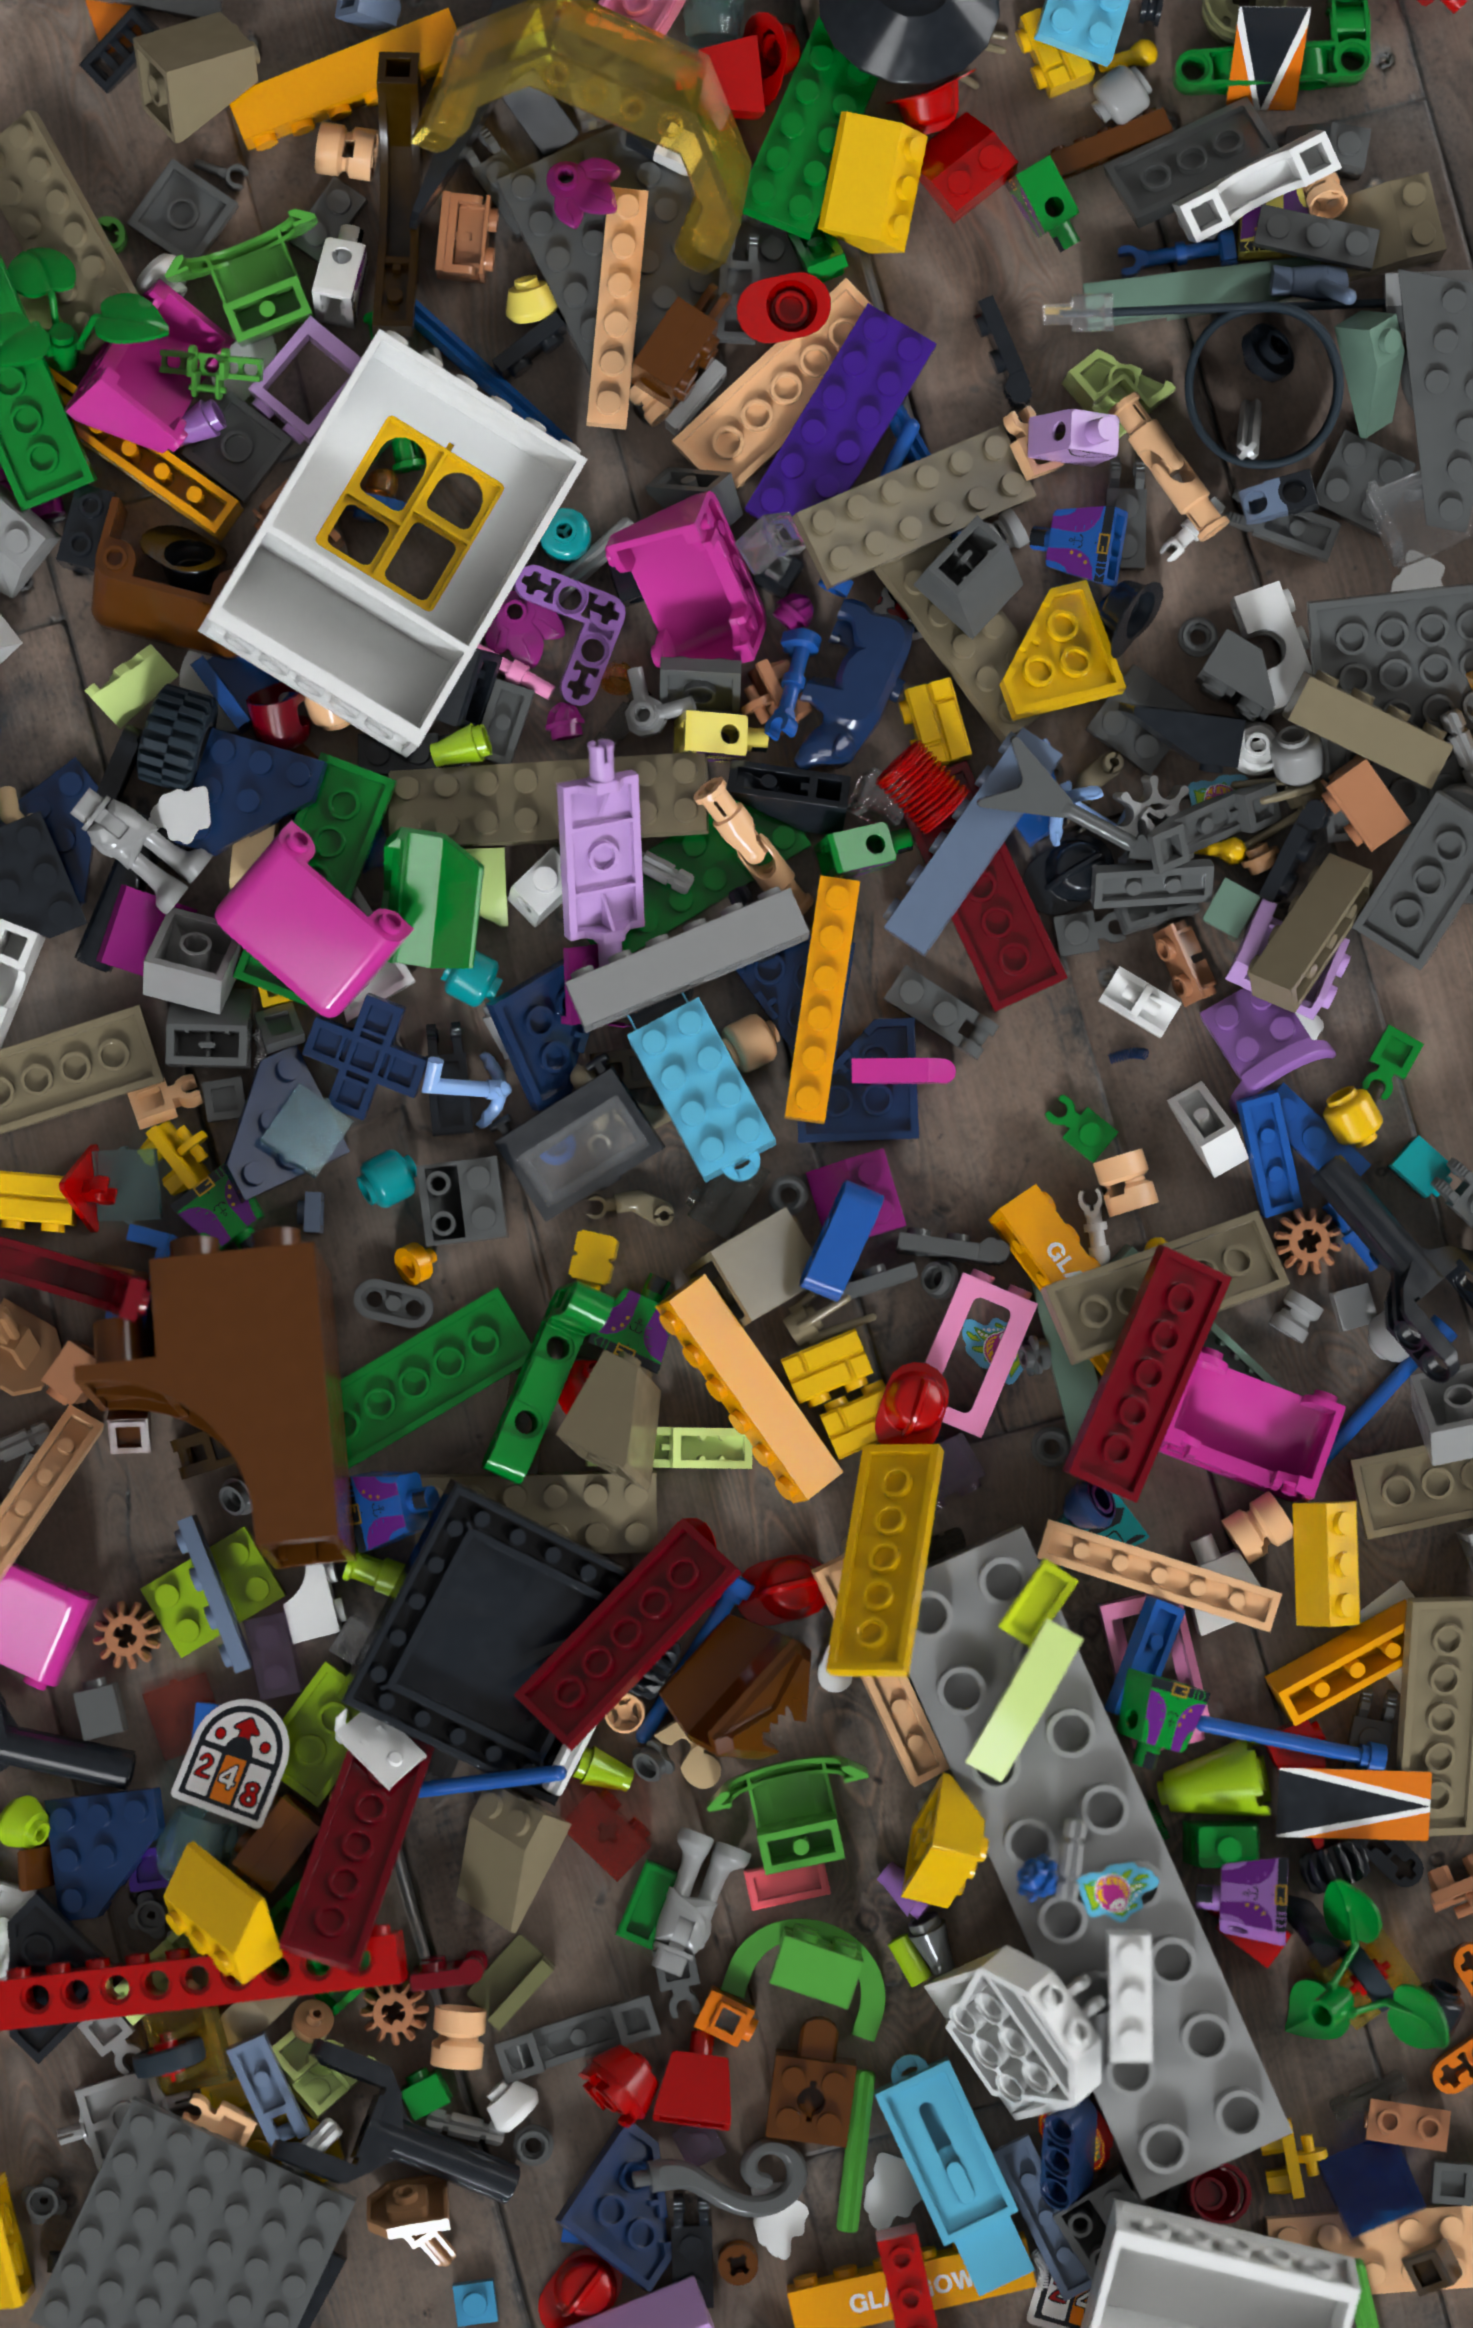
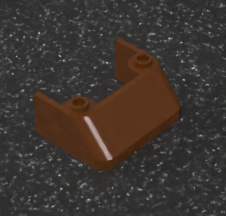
(146, 606)

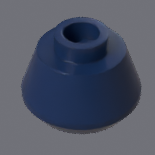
(1089, 1506)

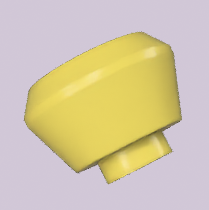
(529, 300)

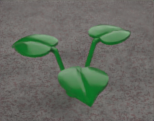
(43, 271)
(1326, 2009)

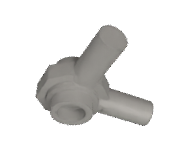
(646, 714)

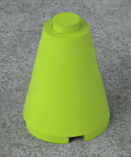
(1219, 1783)

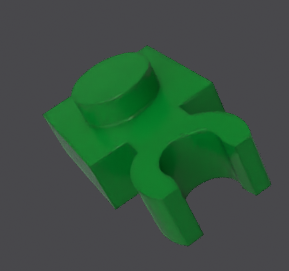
(1394, 1057)
(1086, 1132)

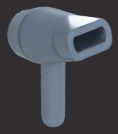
(1312, 283)

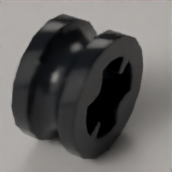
(1151, 11)

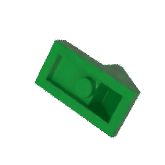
(820, 255)

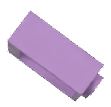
(269, 405)

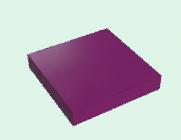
(132, 929)

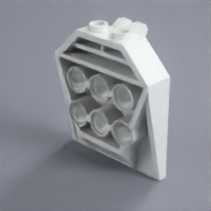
(1022, 2030)

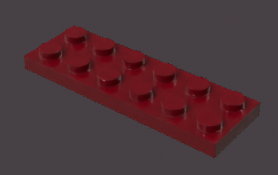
(998, 920)
(1147, 1373)
(627, 1634)
(352, 1864)

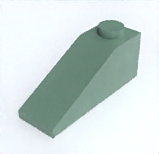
(1372, 365)

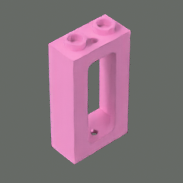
(1021, 1312)
(1182, 1651)

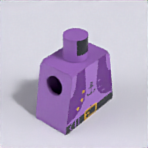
(1250, 1899)

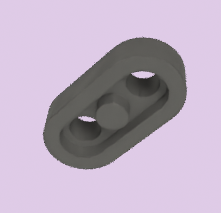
(394, 1303)

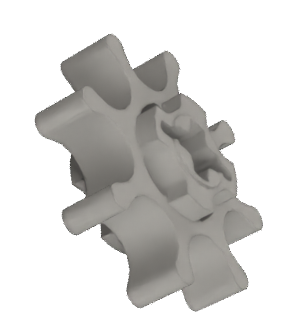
(1139, 811)

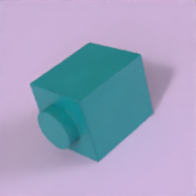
(1418, 1166)

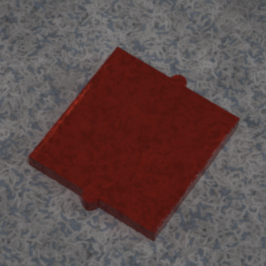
(173, 1712)

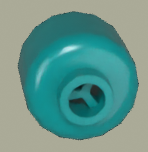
(570, 548)
(473, 984)
(387, 1178)

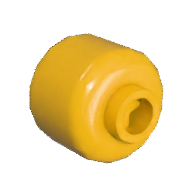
(1352, 1116)

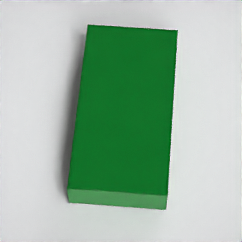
(646, 1903)

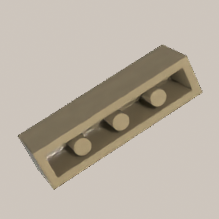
(1367, 729)
(1310, 932)

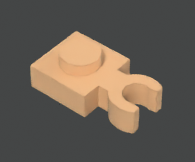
(1030, 467)
(159, 1101)
(226, 2121)

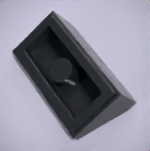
(542, 119)
(1313, 1931)

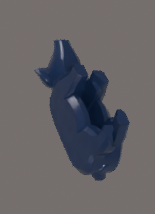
(862, 687)

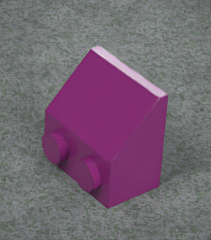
(866, 1170)

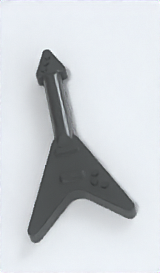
(1043, 796)

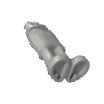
(122, 832)
(686, 1920)

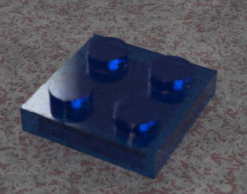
(1370, 2186)

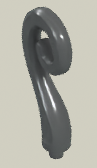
(682, 2175)

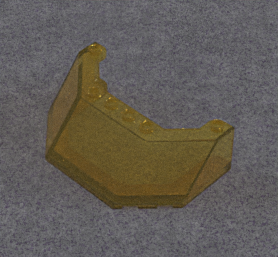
(616, 74)

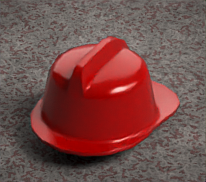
(777, 50)
(933, 108)
(783, 307)
(912, 1405)
(782, 1590)
(579, 2290)

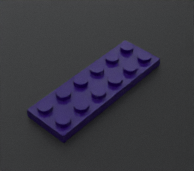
(844, 415)

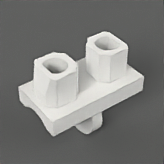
(1140, 1002)

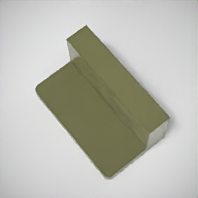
(510, 1980)

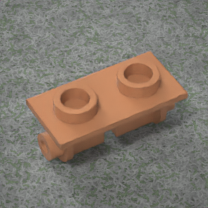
(1189, 980)
(1407, 2125)

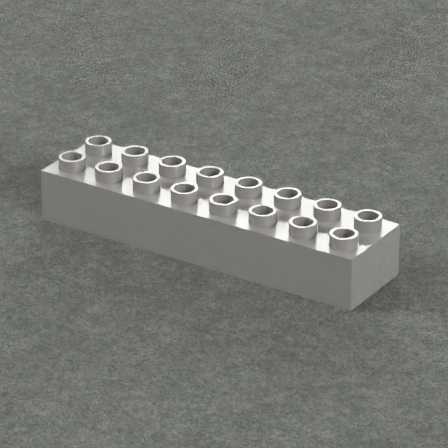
(1206, 2085)

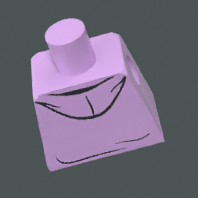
(1087, 440)

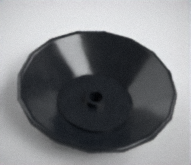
(910, 37)

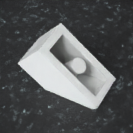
(1208, 1129)

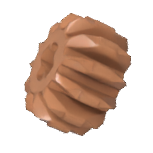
(1319, 1249)
(139, 1628)
(400, 2023)

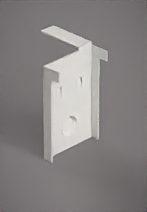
(378, 1746)

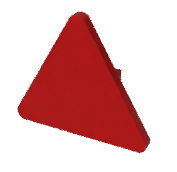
(85, 1189)

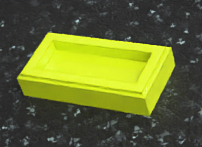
(1037, 1600)

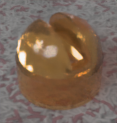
(382, 483)
(616, 686)

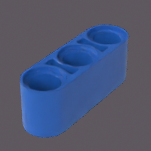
(841, 1240)

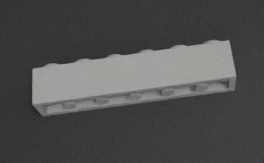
(687, 959)

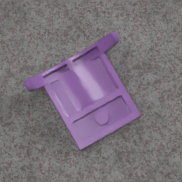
(1260, 1041)

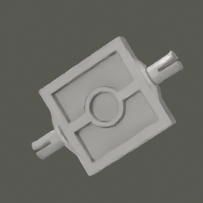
(105, 2105)

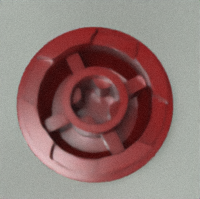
(621, 2083)

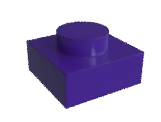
(146, 1874)

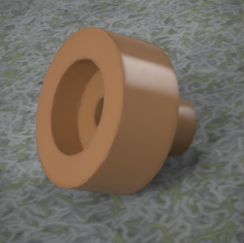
(312, 2020)

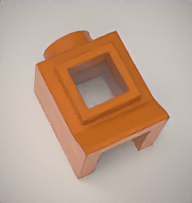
(727, 2017)

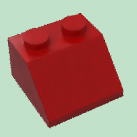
(965, 166)

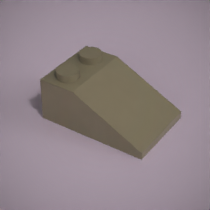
(1406, 220)
(508, 1854)

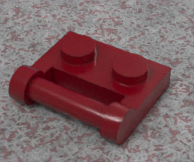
(437, 1973)

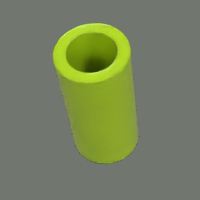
(909, 1960)

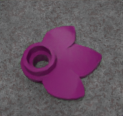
(586, 192)
(523, 634)

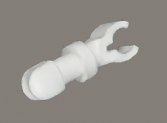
(1186, 535)
(1095, 1228)

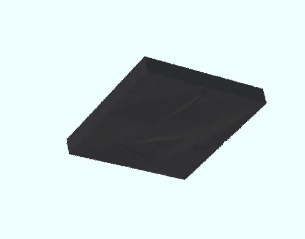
(471, 1625)

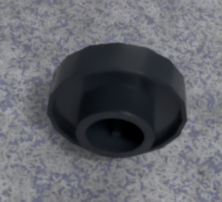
(1267, 353)

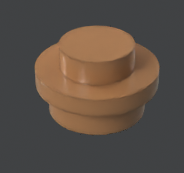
(1260, 858)

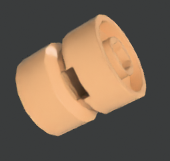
(333, 146)
(1125, 1182)
(1258, 1527)
(458, 2037)

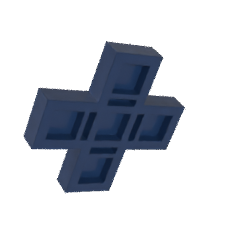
(366, 1056)

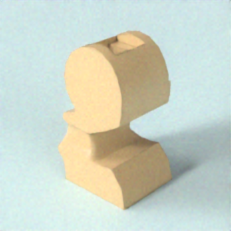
(699, 1766)

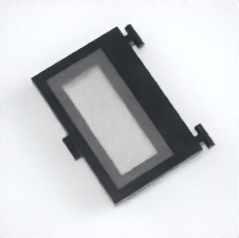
(578, 1142)

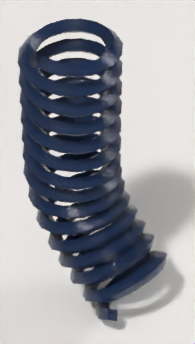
(1132, 1054)

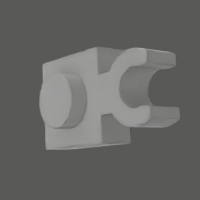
(111, 2035)

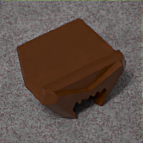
(739, 1687)

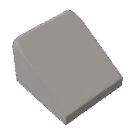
(1353, 1307)

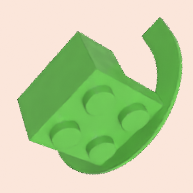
(256, 280)
(793, 1809)
(817, 1963)

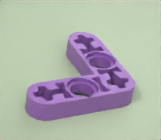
(590, 628)

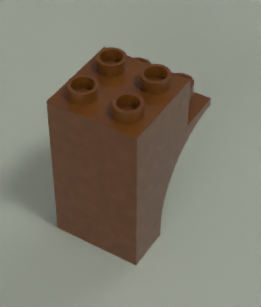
(255, 1366)

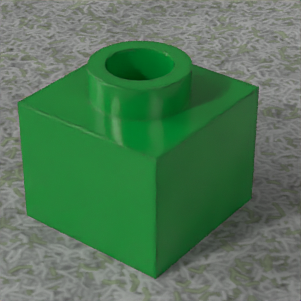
(425, 2092)

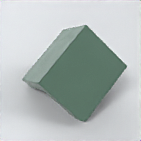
(1230, 908)

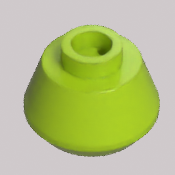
(24, 1823)

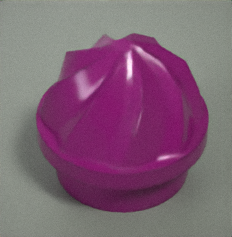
(794, 611)
(564, 722)

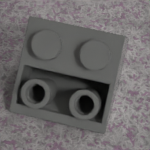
(972, 578)
(1238, 676)
(210, 1039)
(462, 1201)
(1087, 2217)

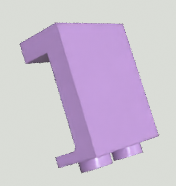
(1255, 942)

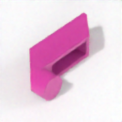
(902, 1071)

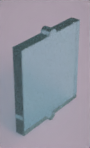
(306, 1130)
(137, 1180)

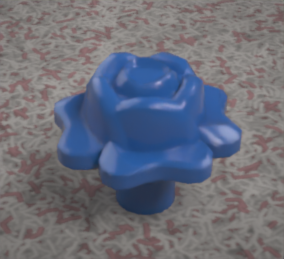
(1037, 1878)

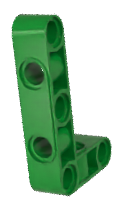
(1321, 60)
(571, 1315)

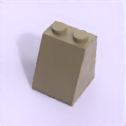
(193, 72)
(757, 1266)
(616, 1419)

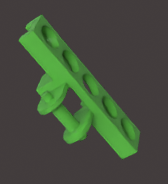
(191, 369)

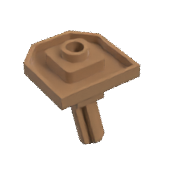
(26, 1349)
(417, 2212)

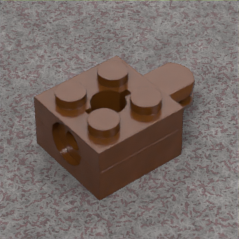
(679, 348)
(274, 1848)
(812, 2088)

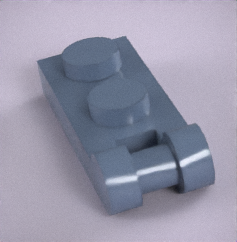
(267, 2088)

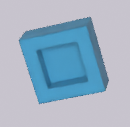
(475, 2302)

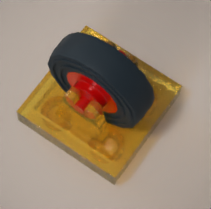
(1370, 1975)
(185, 2050)

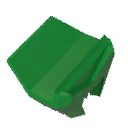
(437, 893)

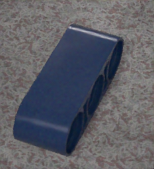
(1068, 2154)

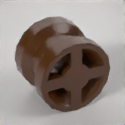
(736, 2251)

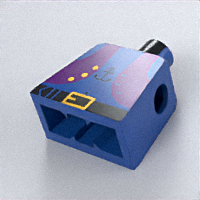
(1084, 542)
(389, 1507)

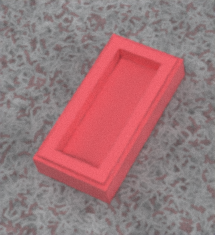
(785, 1886)

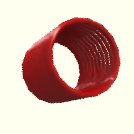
(927, 782)

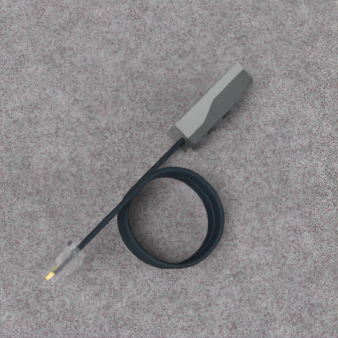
(1097, 314)

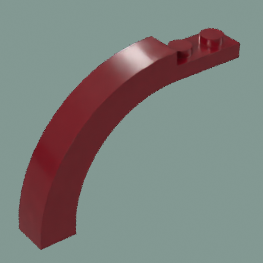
(74, 1278)

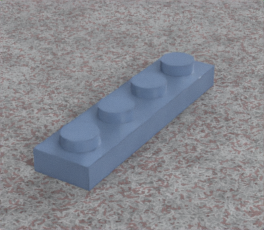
(207, 1578)
(1022, 2172)

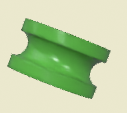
(109, 224)

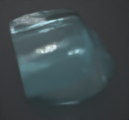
(712, 21)
(187, 1826)

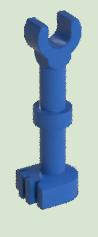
(1180, 253)
(800, 645)

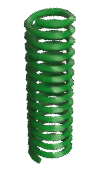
(1148, 1804)

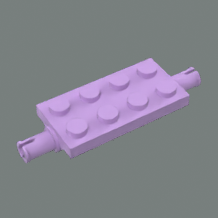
(601, 853)

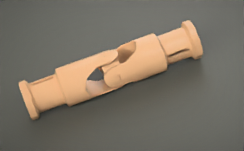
(1165, 461)
(739, 831)

